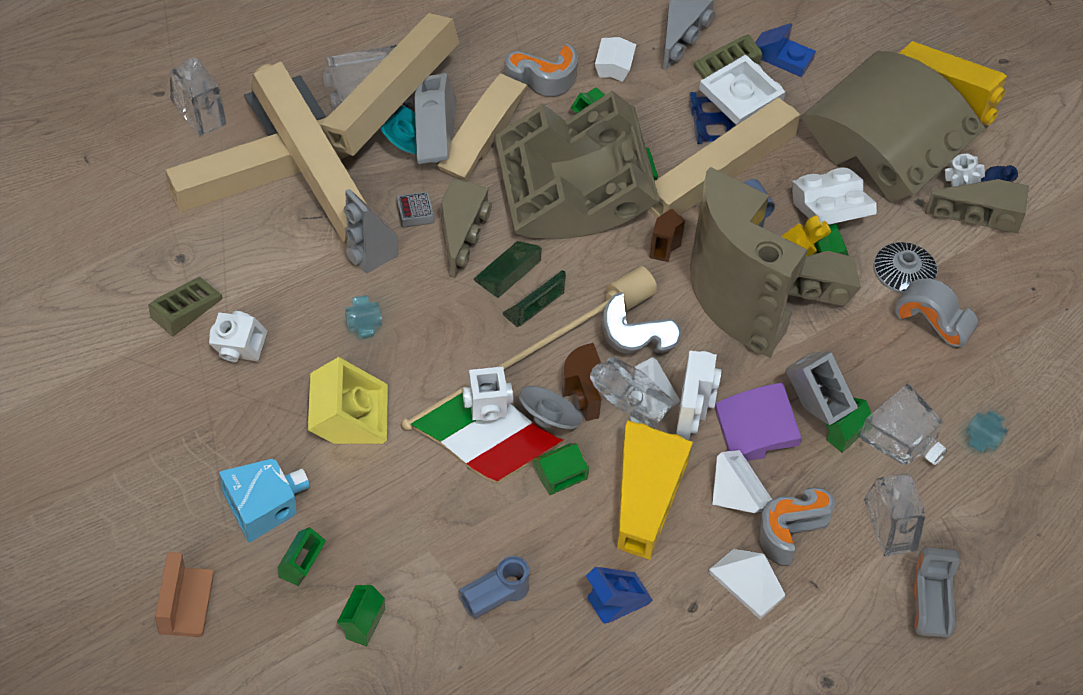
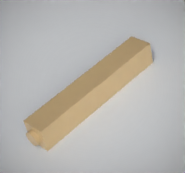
(390, 83)
(305, 141)
(729, 154)
(232, 171)

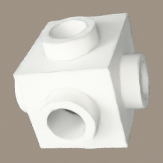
(237, 336)
(487, 394)

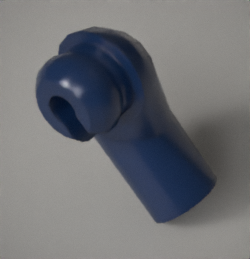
(1006, 173)

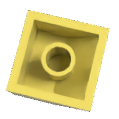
(347, 404)

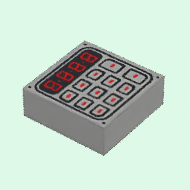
(415, 209)

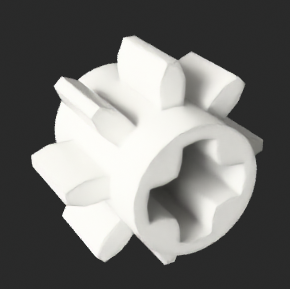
(964, 170)

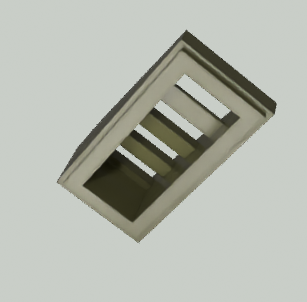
(742, 46)
(175, 322)

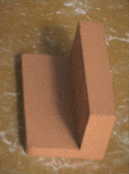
(183, 598)

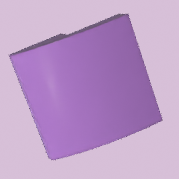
(758, 421)

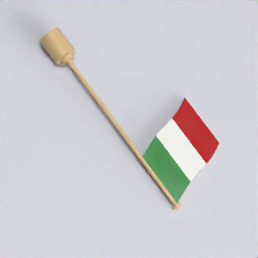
(511, 442)

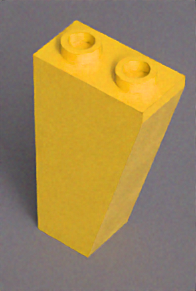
(976, 83)
(649, 482)

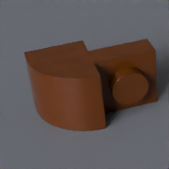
(578, 383)

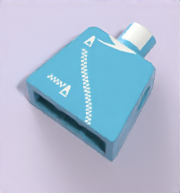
(261, 495)

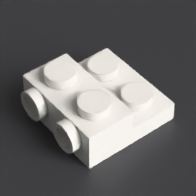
(741, 89)
(833, 196)
(698, 391)

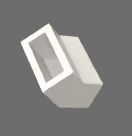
(614, 58)

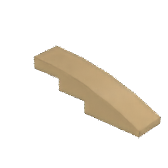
(481, 125)

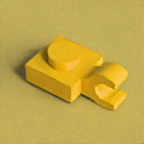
(809, 234)

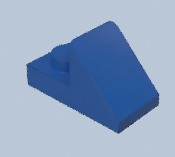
(784, 53)
(616, 593)

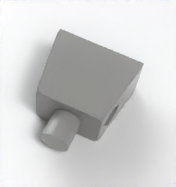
(819, 380)

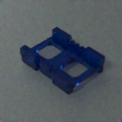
(703, 119)

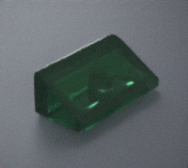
(509, 267)
(536, 299)

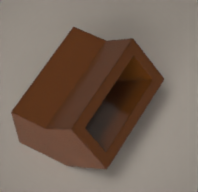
(666, 235)

